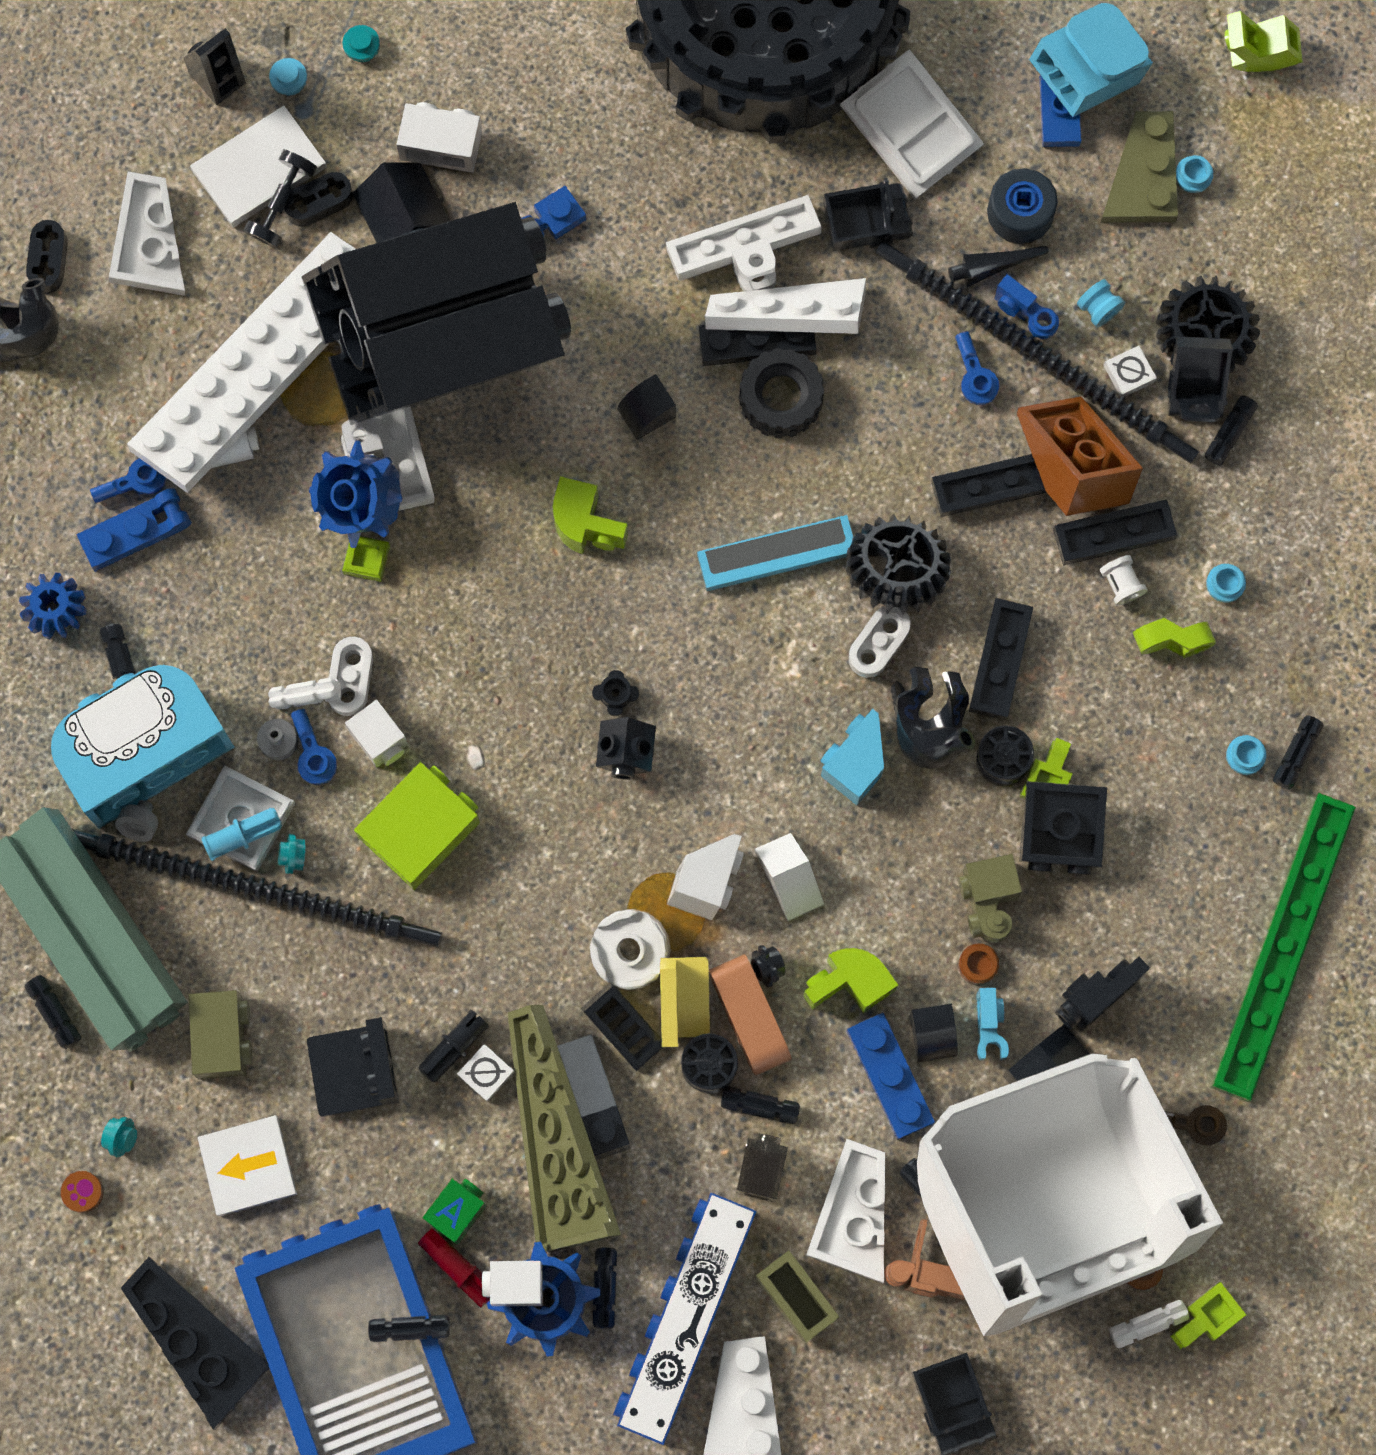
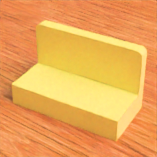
(684, 998)

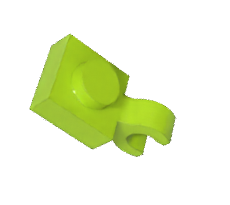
(1051, 770)
(1212, 1314)

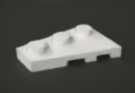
(145, 238)
(853, 1214)
(743, 1403)

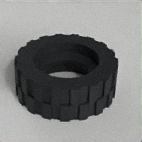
(787, 364)

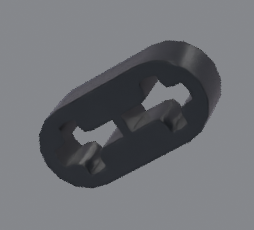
(318, 199)
(55, 257)

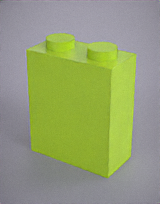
(418, 824)

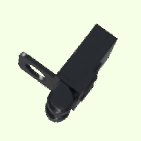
(867, 216)
(1199, 378)
(954, 1405)

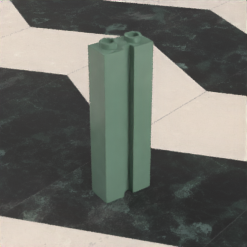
(87, 931)

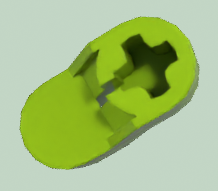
(1179, 640)

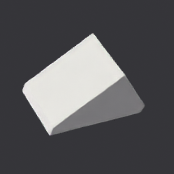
(790, 876)

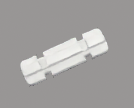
(304, 693)
(1149, 1323)

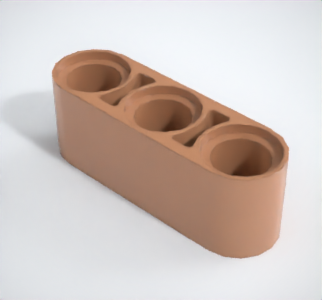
(750, 1015)

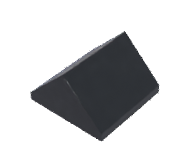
(398, 200)

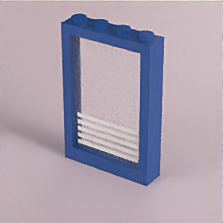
(333, 1381)

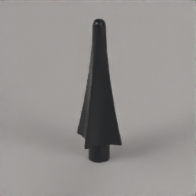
(983, 265)

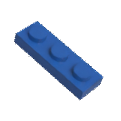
(890, 1076)

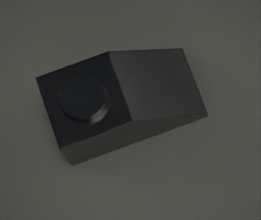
(1051, 1052)

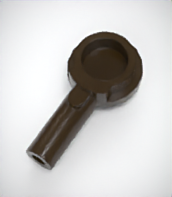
(1204, 1124)

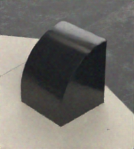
(647, 407)
(934, 1032)

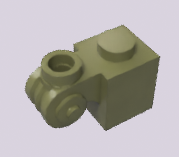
(987, 885)

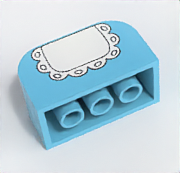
(136, 740)

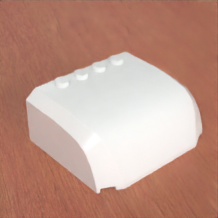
(1060, 1190)

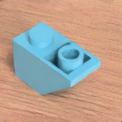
(858, 761)

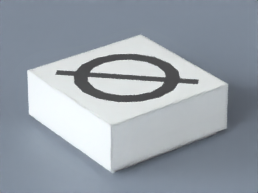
(1130, 371)
(485, 1073)

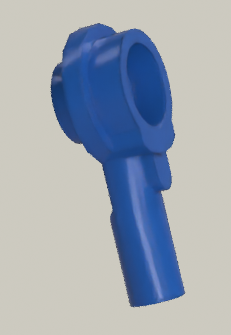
(978, 384)
(140, 478)
(316, 763)

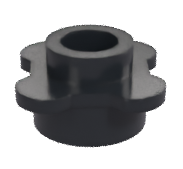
(613, 682)
(768, 965)

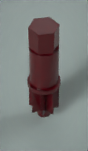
(454, 1265)

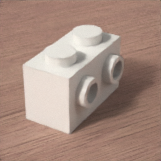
(439, 137)

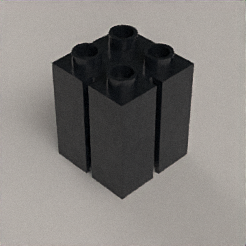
(436, 311)

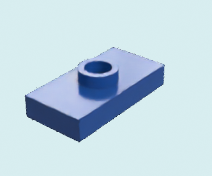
(1057, 124)

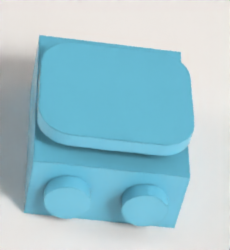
(1092, 58)

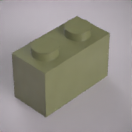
(218, 1034)
(797, 1297)

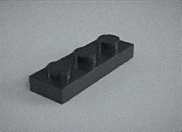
(740, 346)
(987, 485)
(1115, 532)
(1001, 659)

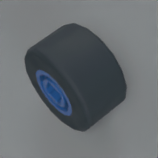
(1022, 220)

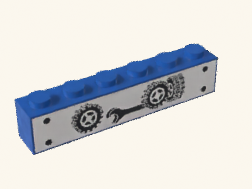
(686, 1319)

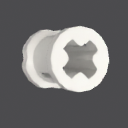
(1123, 580)

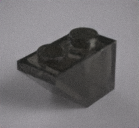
(762, 1168)

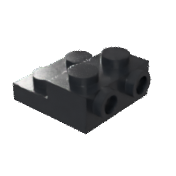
(1063, 827)
(1092, 996)

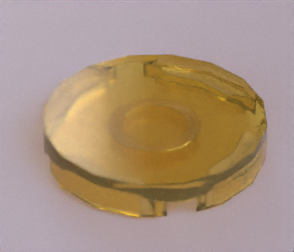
(315, 395)
(653, 896)

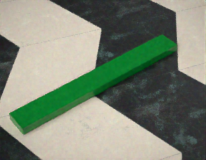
(1283, 947)

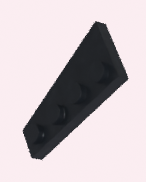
(200, 1347)

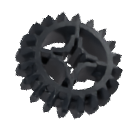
(1236, 318)
(893, 553)

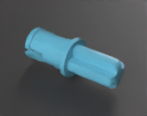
(241, 833)

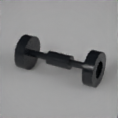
(280, 198)

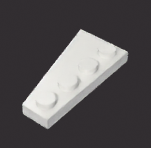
(800, 308)

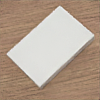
(247, 169)

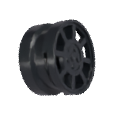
(1004, 755)
(709, 1063)

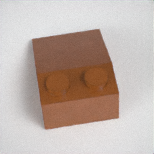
(1078, 456)

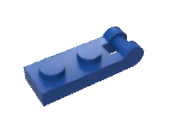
(133, 530)

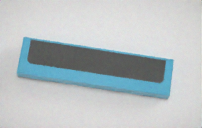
(775, 553)

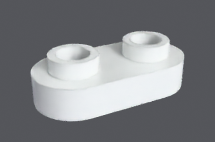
(878, 642)
(351, 677)

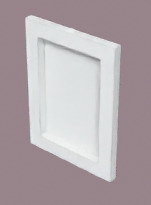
(911, 124)

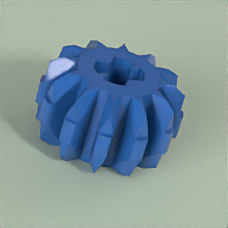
(45, 618)

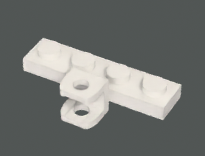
(745, 243)
(394, 437)

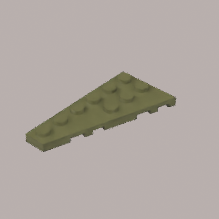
(562, 1172)

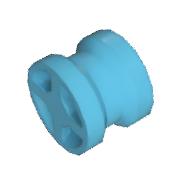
(1100, 303)

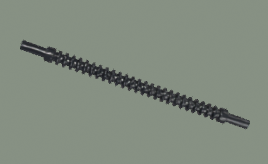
(917, 272)
(393, 927)

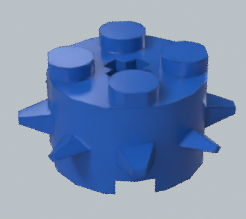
(356, 494)
(566, 1312)

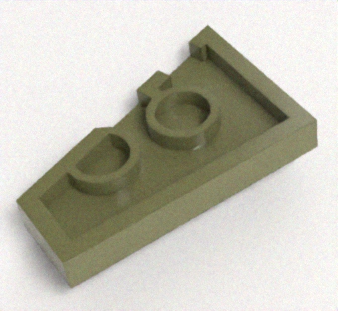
(1146, 173)

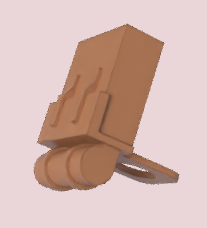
(923, 1276)

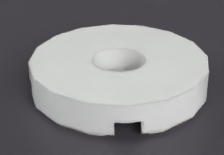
(606, 948)

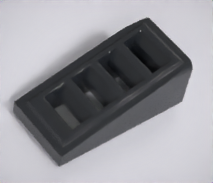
(599, 1001)

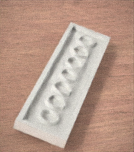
(237, 380)

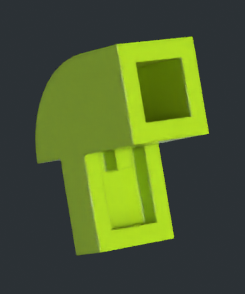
(1262, 45)
(575, 519)
(856, 971)

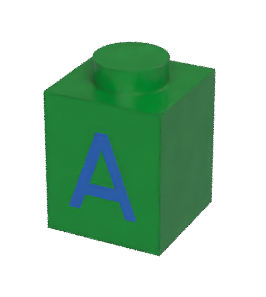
(456, 1209)

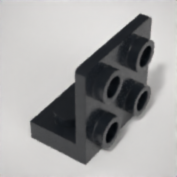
(353, 1069)

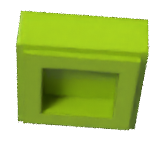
(366, 559)

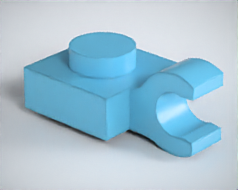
(990, 1013)

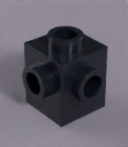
(625, 747)

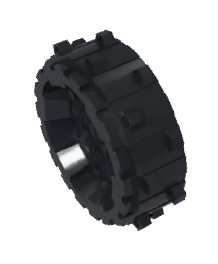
(757, 82)

